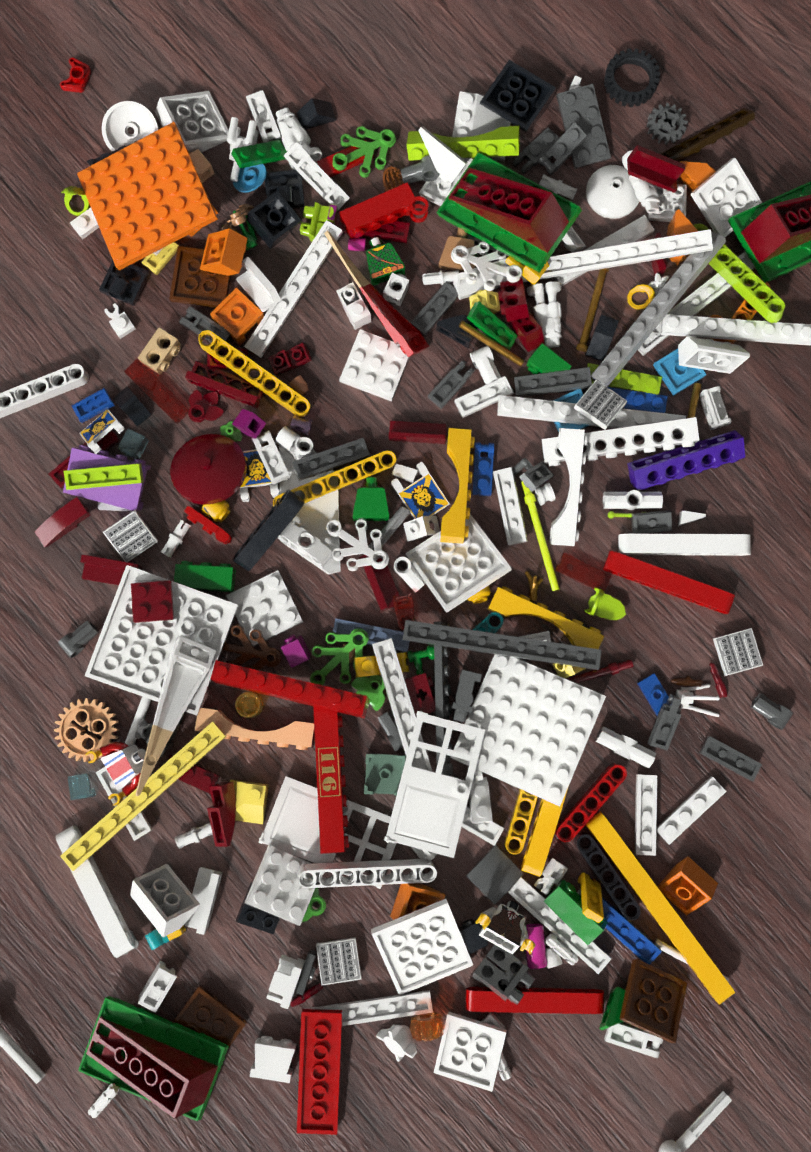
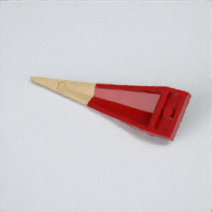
(397, 326)

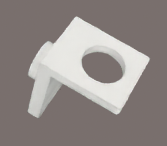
(420, 527)

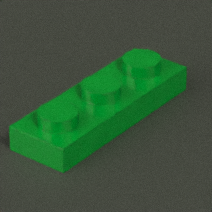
(259, 153)
(491, 325)

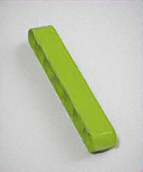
(746, 276)

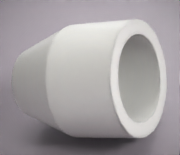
(553, 958)

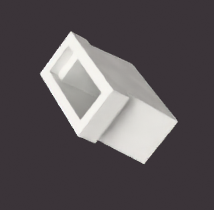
(273, 1059)

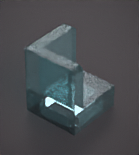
(133, 444)
(80, 787)

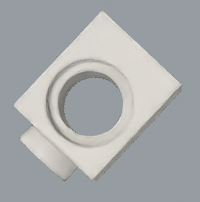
(396, 296)

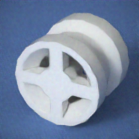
(544, 494)

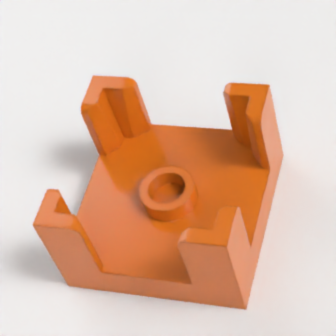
(237, 315)

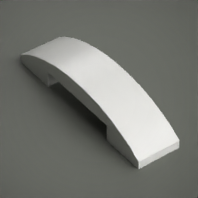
(315, 176)

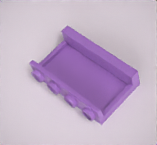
(122, 496)

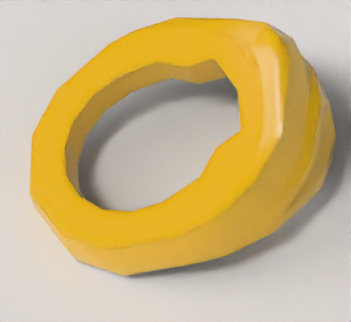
(641, 288)

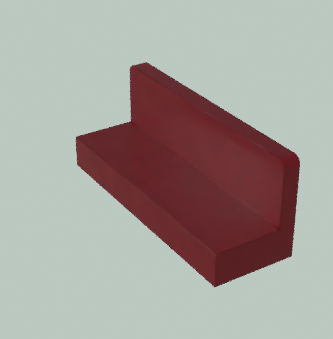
(654, 168)
(417, 432)
(104, 570)
(381, 584)

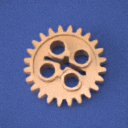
(94, 714)

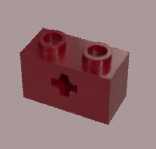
(425, 683)

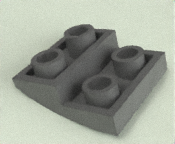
(494, 874)

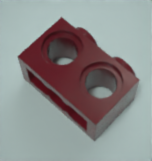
(514, 300)

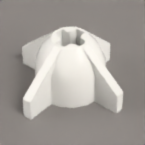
(398, 1040)

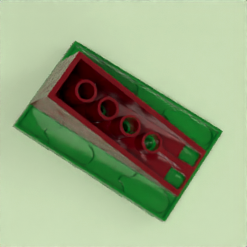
(509, 212)
(777, 232)
(153, 1058)

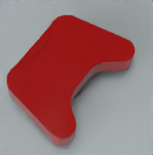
(78, 77)

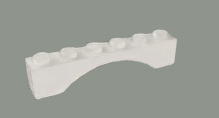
(564, 526)

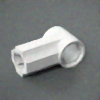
(484, 362)
(410, 575)

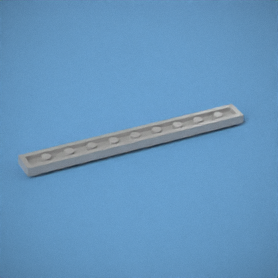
(655, 312)

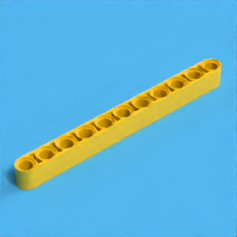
(660, 908)

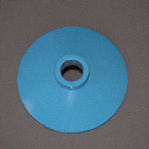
(250, 178)

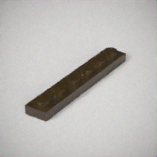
(710, 135)

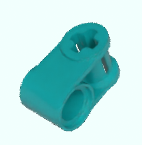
(484, 626)

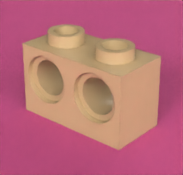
(155, 349)

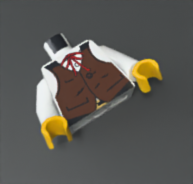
(505, 928)

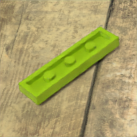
(633, 381)
(103, 476)

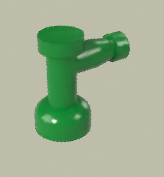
(416, 657)

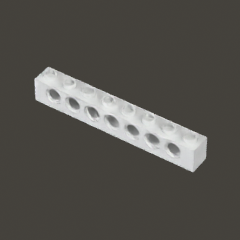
(687, 427)

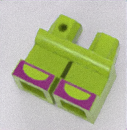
(319, 215)

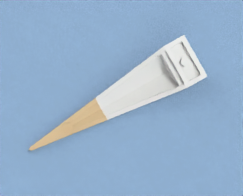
(182, 679)

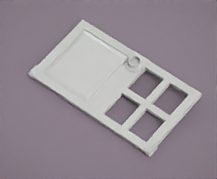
(431, 804)
(295, 825)

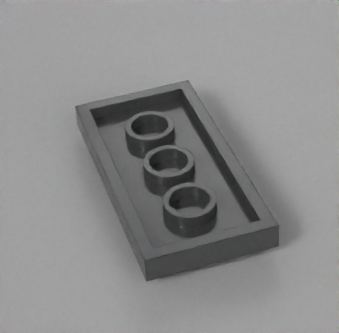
(582, 107)

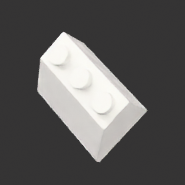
(711, 354)
(164, 899)

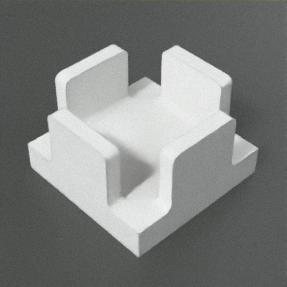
(285, 980)

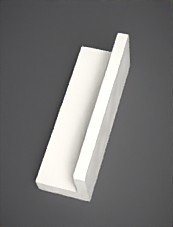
(258, 286)
(205, 892)

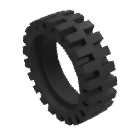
(631, 58)

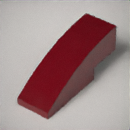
(62, 521)
(222, 813)

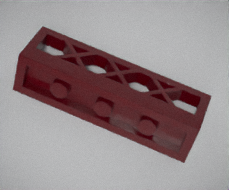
(223, 388)

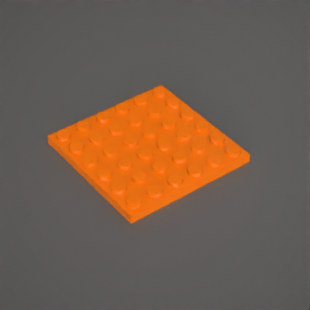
(147, 196)

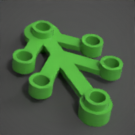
(365, 148)
(341, 654)

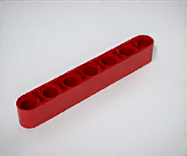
(669, 582)
(538, 1001)

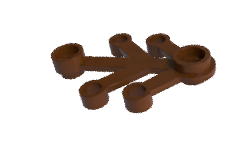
(249, 651)

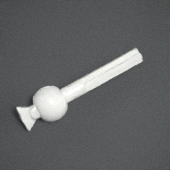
(20, 1056)
(698, 1126)

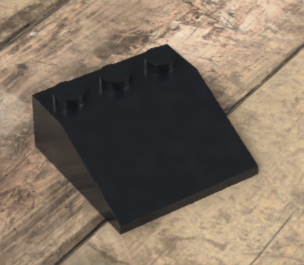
(518, 96)

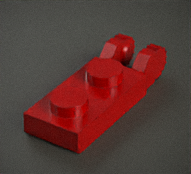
(208, 526)

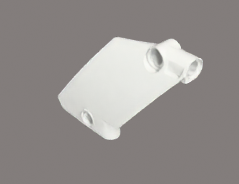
(311, 520)

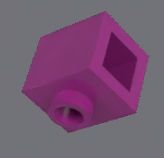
(249, 423)
(295, 650)

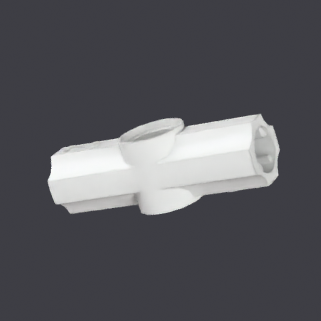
(644, 500)
(625, 747)

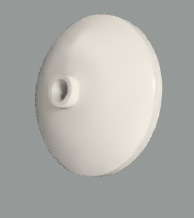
(123, 116)
(607, 199)

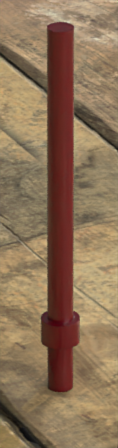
(612, 669)

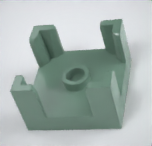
(383, 773)

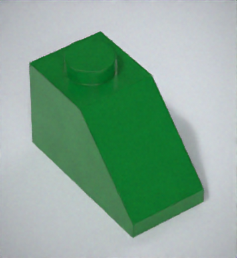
(546, 361)
(613, 1009)

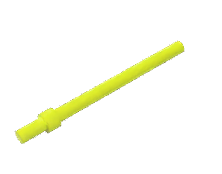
(530, 499)

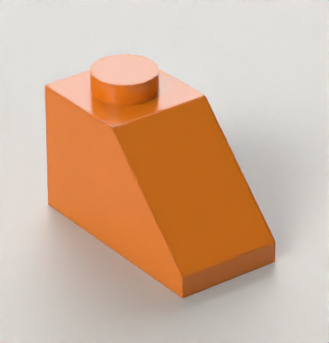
(695, 174)

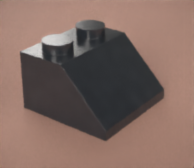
(273, 219)

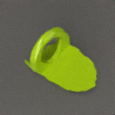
(74, 190)
(605, 606)

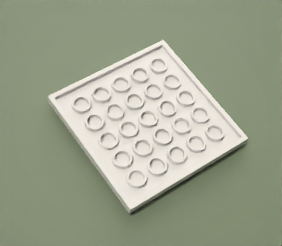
(138, 653)
(531, 727)

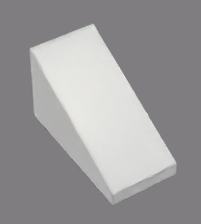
(405, 473)
(687, 517)

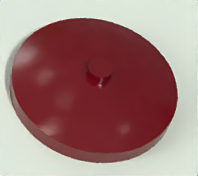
(208, 469)

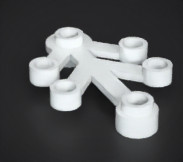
(484, 264)
(359, 546)

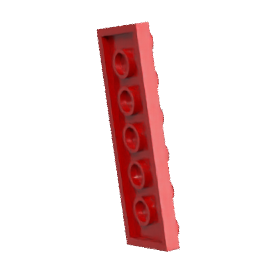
(319, 1071)

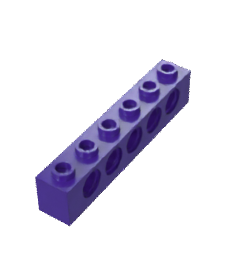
(730, 442)

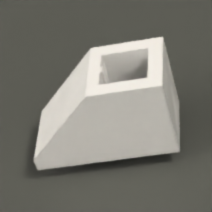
(354, 306)

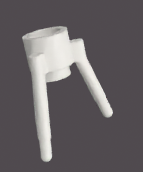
(687, 698)

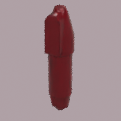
(720, 684)
(299, 999)

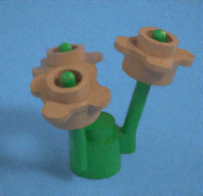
(237, 218)

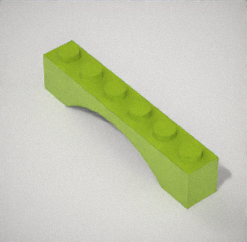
(499, 142)

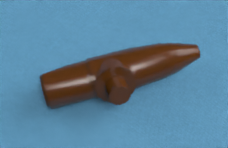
(688, 681)

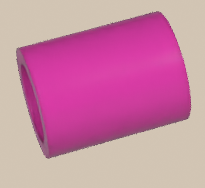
(357, 244)

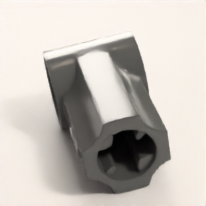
(421, 171)
(74, 642)
(776, 714)
(389, 725)

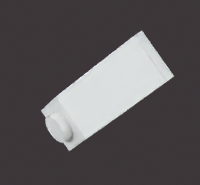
(444, 159)

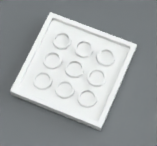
(458, 569)
(422, 947)

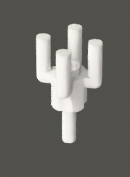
(237, 141)

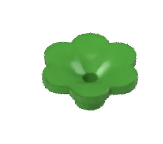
(235, 433)

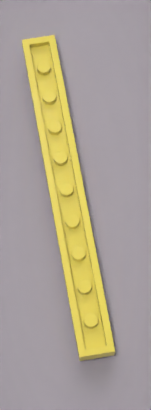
(133, 804)

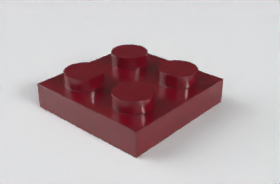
(152, 601)

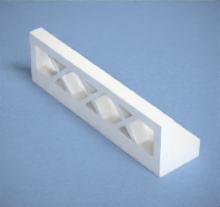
(466, 290)

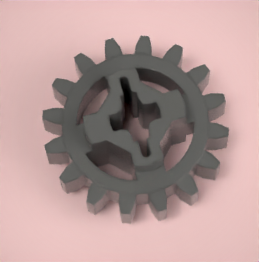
(666, 124)

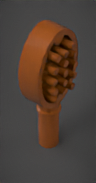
(392, 178)

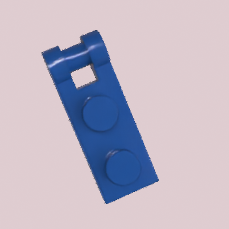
(483, 470)

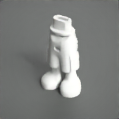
(293, 132)
(644, 191)
(548, 315)

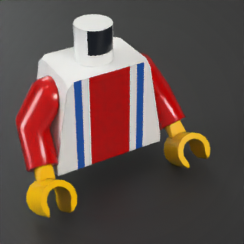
(123, 765)

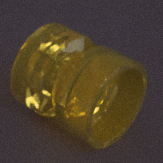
(249, 704)

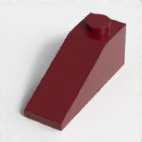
(528, 332)

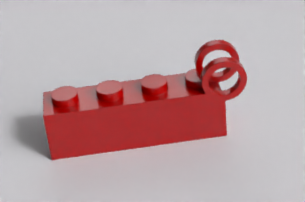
(382, 210)

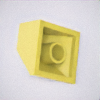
(250, 801)

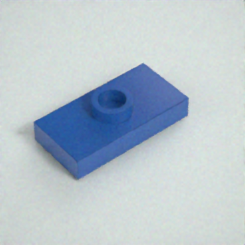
(93, 405)
(653, 692)

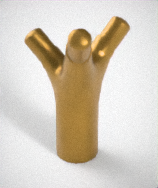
(533, 586)

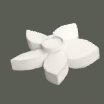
(659, 283)

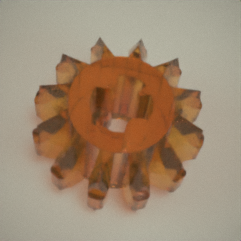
(427, 1026)

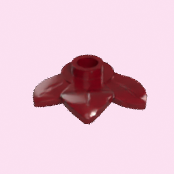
(206, 404)

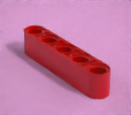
(600, 799)

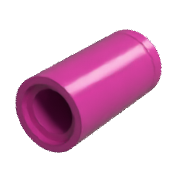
(538, 956)

